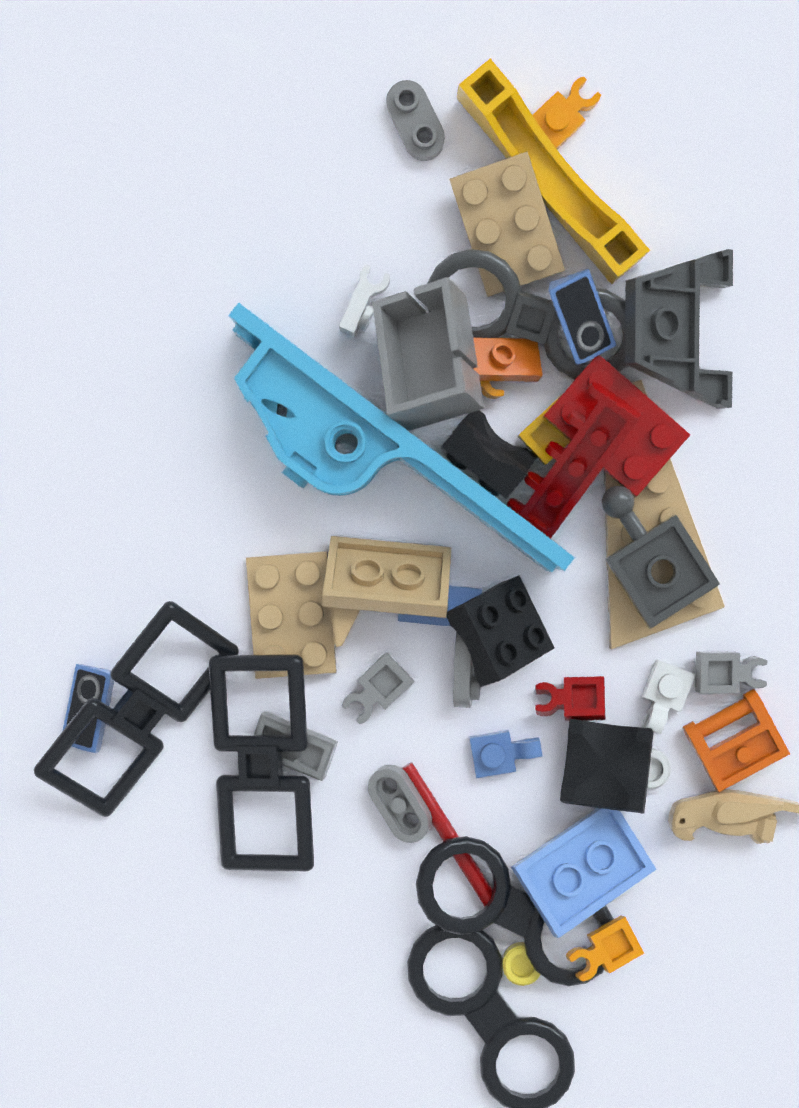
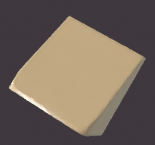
(341, 623)

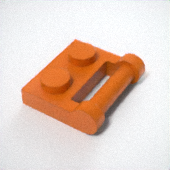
(742, 752)

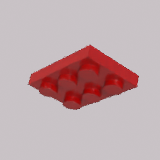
(648, 443)

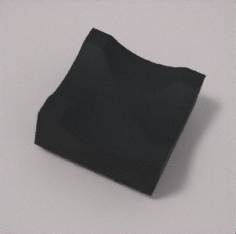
(487, 455)
(501, 630)
(607, 766)

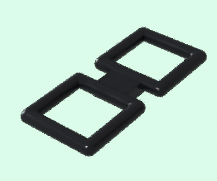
(134, 713)
(261, 762)

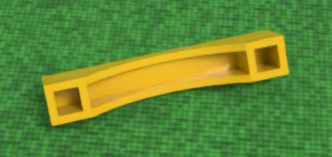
(584, 215)

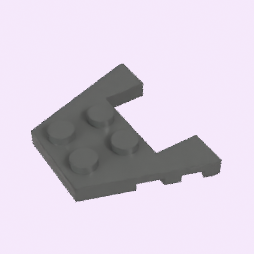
(665, 326)

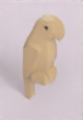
(730, 814)

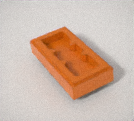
(507, 359)

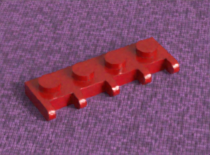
(578, 462)

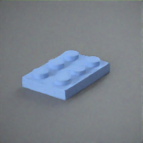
(583, 869)

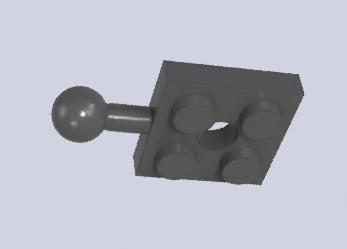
(635, 560)

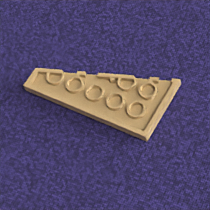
(652, 506)

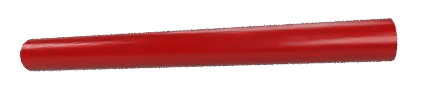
(446, 832)

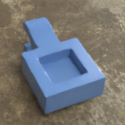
(496, 753)

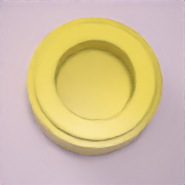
(518, 966)

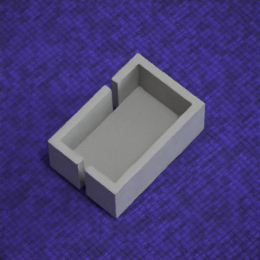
(427, 355)

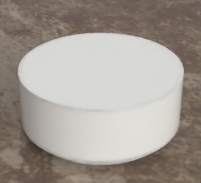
(659, 769)

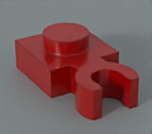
(580, 698)

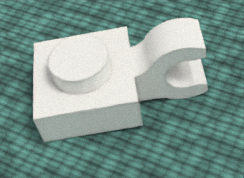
(358, 310)
(666, 689)

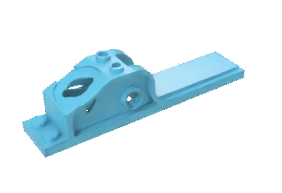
(325, 408)

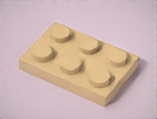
(509, 219)
(387, 577)
(289, 610)

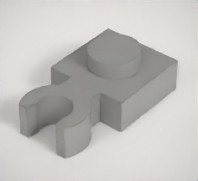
(722, 672)
(382, 684)

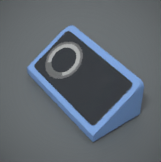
(581, 316)
(87, 684)

